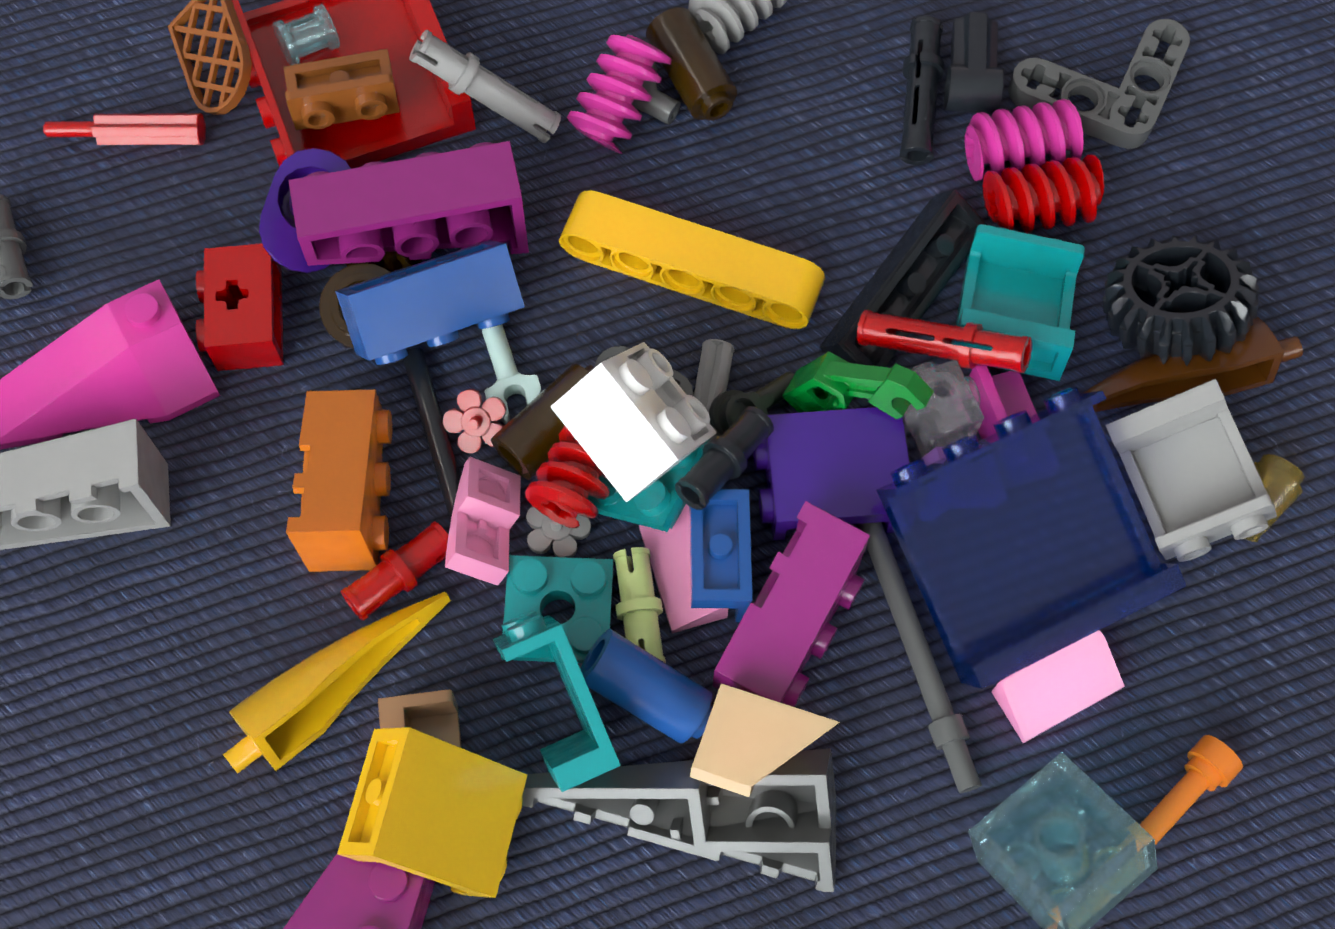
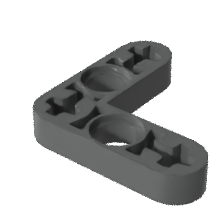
(1110, 102)

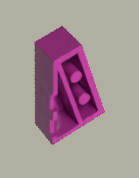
(795, 609)

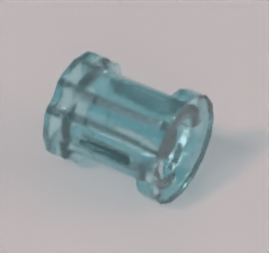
(306, 34)

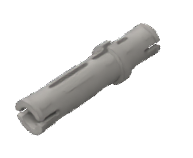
(468, 76)

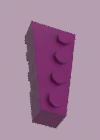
(411, 206)

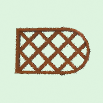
(239, 45)

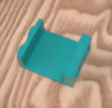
(585, 752)

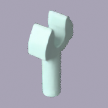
(508, 380)

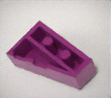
(364, 897)

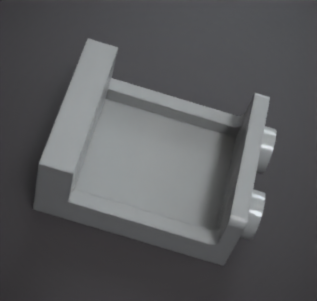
(1192, 472)

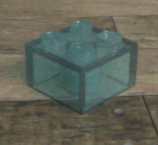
(1064, 848)

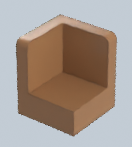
(427, 712)

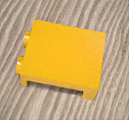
(434, 811)

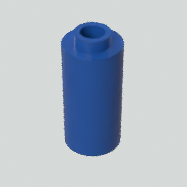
(647, 687)

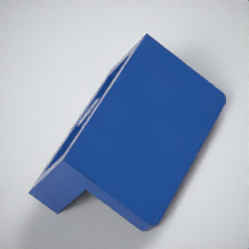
(722, 553)

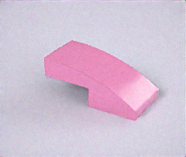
(482, 521)

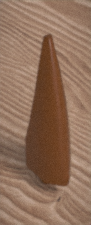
(1245, 367)

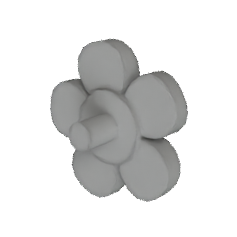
(550, 532)

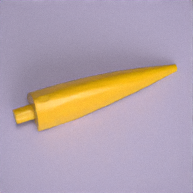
(309, 696)

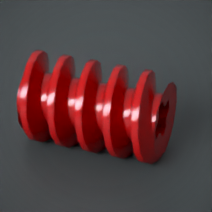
(1044, 193)
(567, 483)

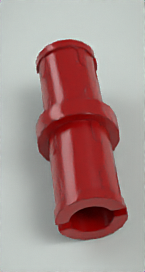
(397, 571)

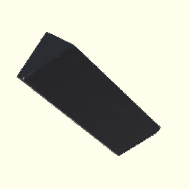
(909, 275)

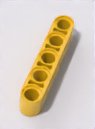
(692, 259)

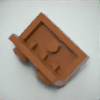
(340, 90)

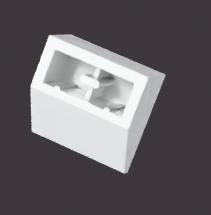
(634, 419)

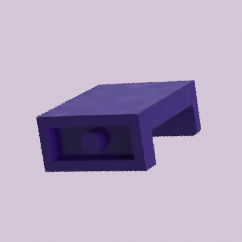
(832, 463)

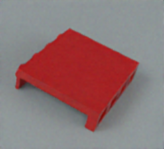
(425, 103)

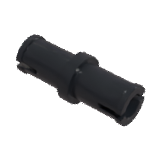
(724, 458)

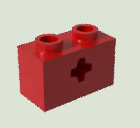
(240, 308)

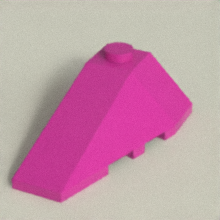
(107, 370)

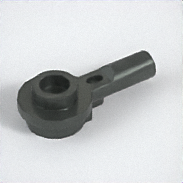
(728, 405)

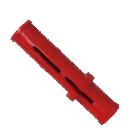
(1007, 351)

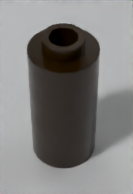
(694, 65)
(534, 430)

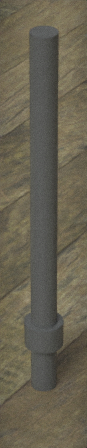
(947, 728)

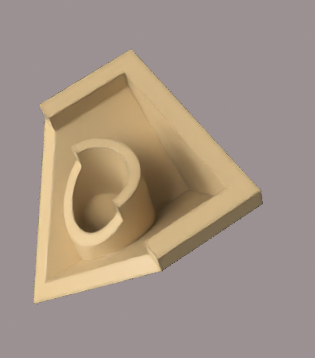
(751, 739)

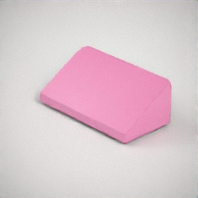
(672, 574)
(1058, 686)

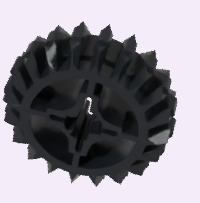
(1180, 299)

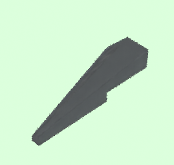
(780, 827)

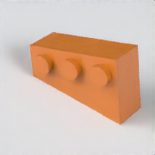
(342, 481)

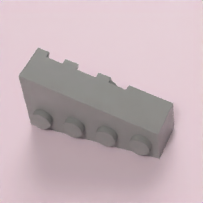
(83, 487)

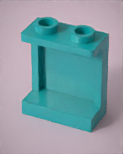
(1021, 289)

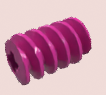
(617, 89)
(1023, 135)

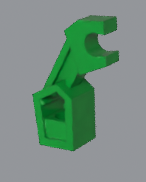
(833, 382)

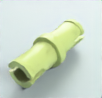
(638, 602)

